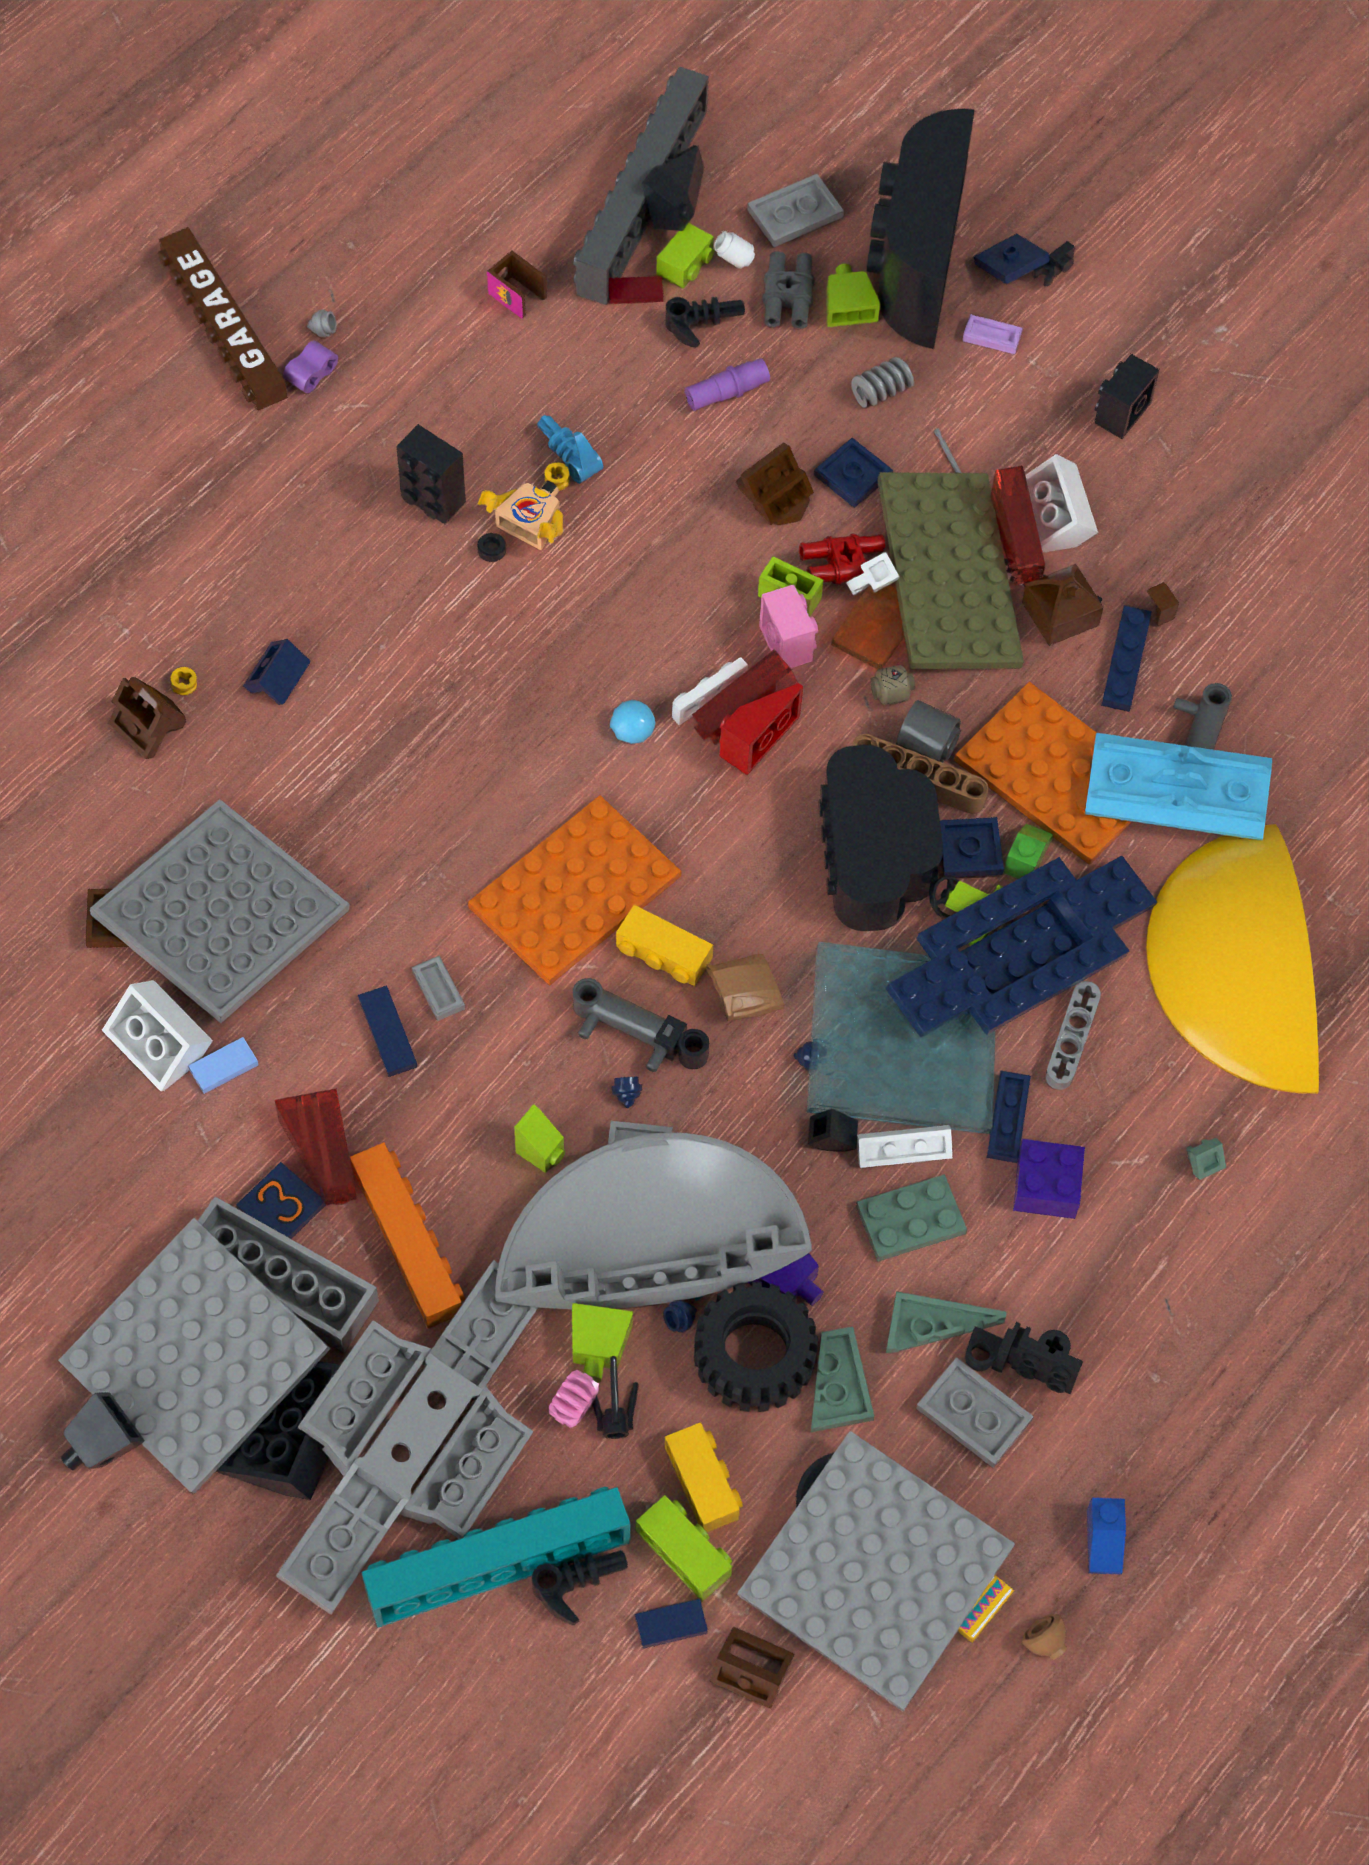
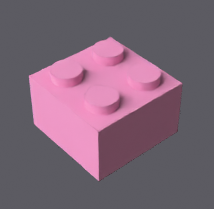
(788, 625)

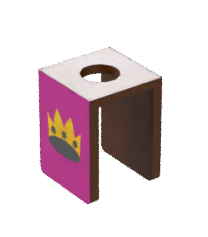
(524, 273)

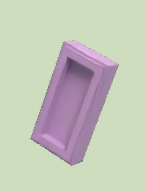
(992, 334)

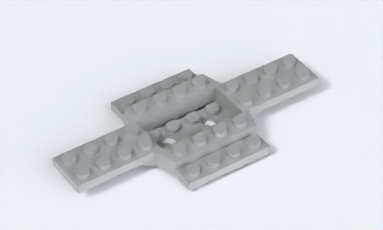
(379, 1487)

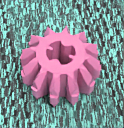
(573, 1398)

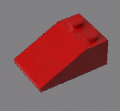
(758, 726)

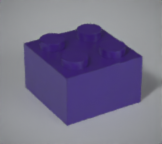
(1049, 1178)

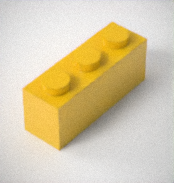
(663, 946)
(703, 1477)

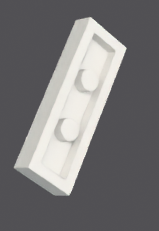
(706, 689)
(904, 1146)

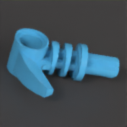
(572, 448)

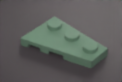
(840, 1383)

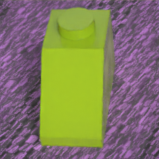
(538, 1140)

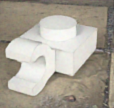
(877, 573)

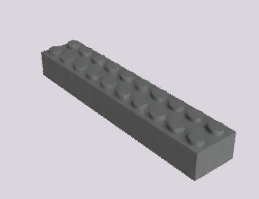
(626, 212)

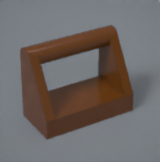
(749, 1678)

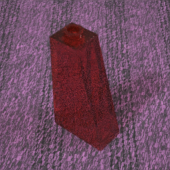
(1017, 525)
(762, 679)
(318, 1136)

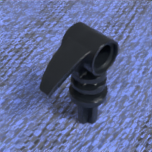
(681, 315)
(571, 1575)

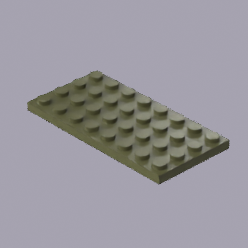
(949, 571)

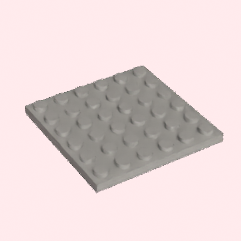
(220, 910)
(195, 1354)
(876, 1570)

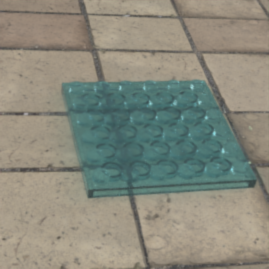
(873, 1060)

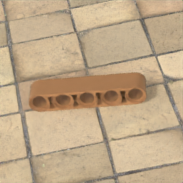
(961, 782)

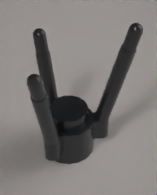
(615, 1422)

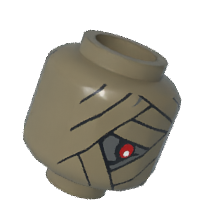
(892, 685)

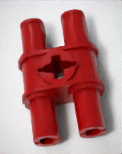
(842, 554)

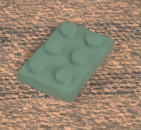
(911, 1218)

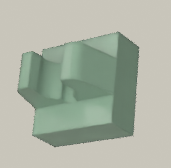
(1206, 1158)

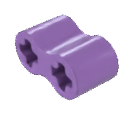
(310, 366)

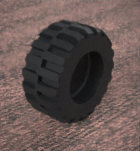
(755, 1307)

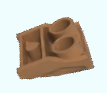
(746, 987)

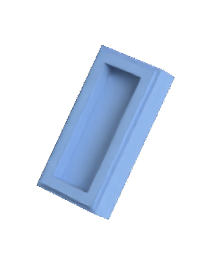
(223, 1065)

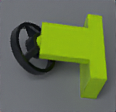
(956, 897)

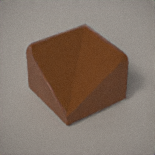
(1165, 603)

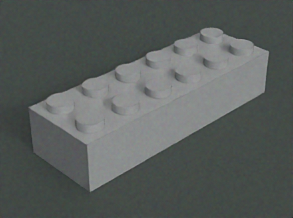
(311, 1286)

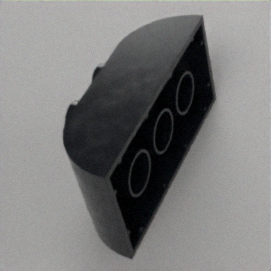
(920, 223)

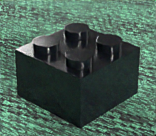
(1126, 395)

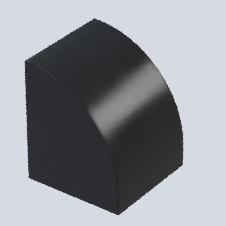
(833, 1131)

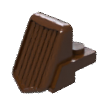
(777, 487)
(144, 716)

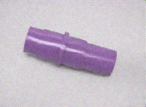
(727, 384)

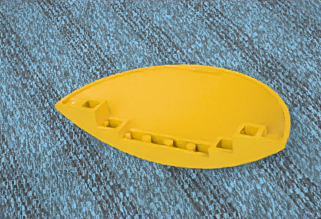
(1237, 961)

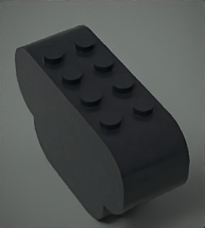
(877, 836)

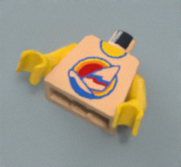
(527, 512)

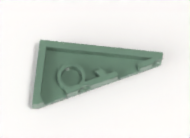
(927, 1320)

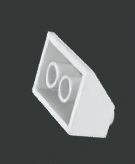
(1060, 505)
(156, 1034)

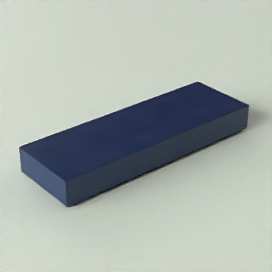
(387, 1031)
(1008, 1116)

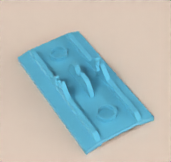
(1179, 786)

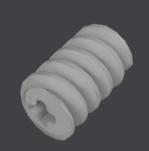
(882, 380)

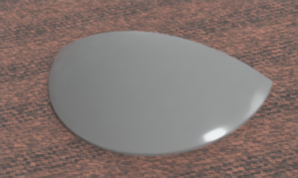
(651, 1226)

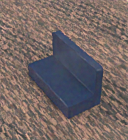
(278, 671)

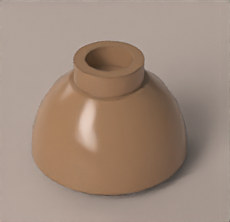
(1046, 1636)

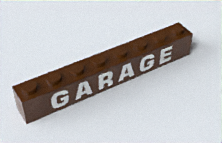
(222, 318)

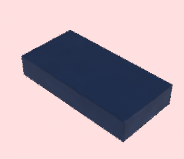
(671, 1623)

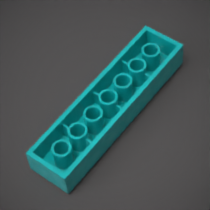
(495, 1556)

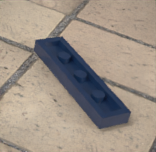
(1126, 658)

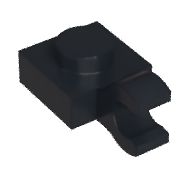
(1060, 261)

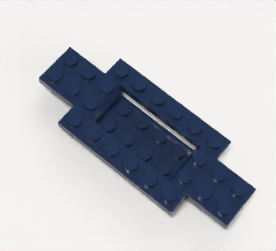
(1027, 958)

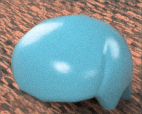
(632, 722)

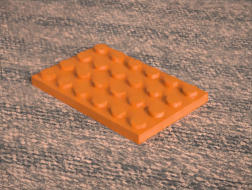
(1042, 766)
(574, 889)

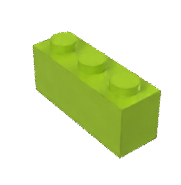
(684, 1547)

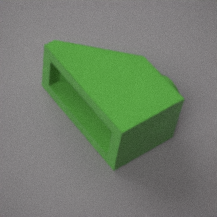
(1027, 851)

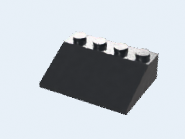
(277, 1451)

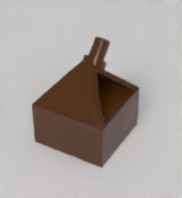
(1062, 604)

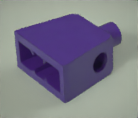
(796, 1278)

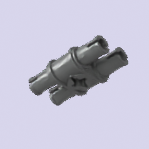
(788, 290)

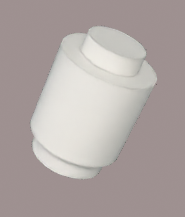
(734, 249)

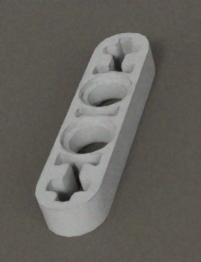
(1074, 1035)

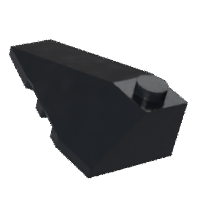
(674, 190)

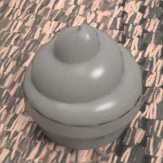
(323, 323)

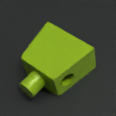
(850, 298)
(598, 1336)

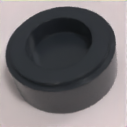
(491, 547)

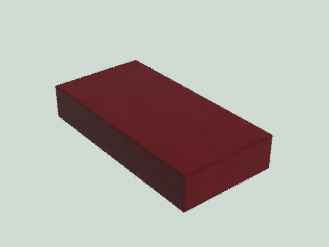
(635, 290)

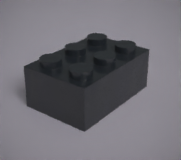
(431, 474)

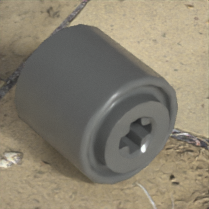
(929, 732)

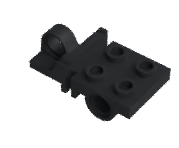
(1041, 1359)

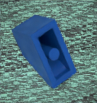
(1106, 1535)

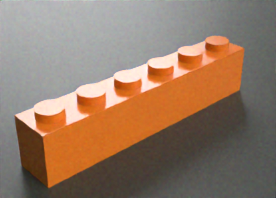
(406, 1234)

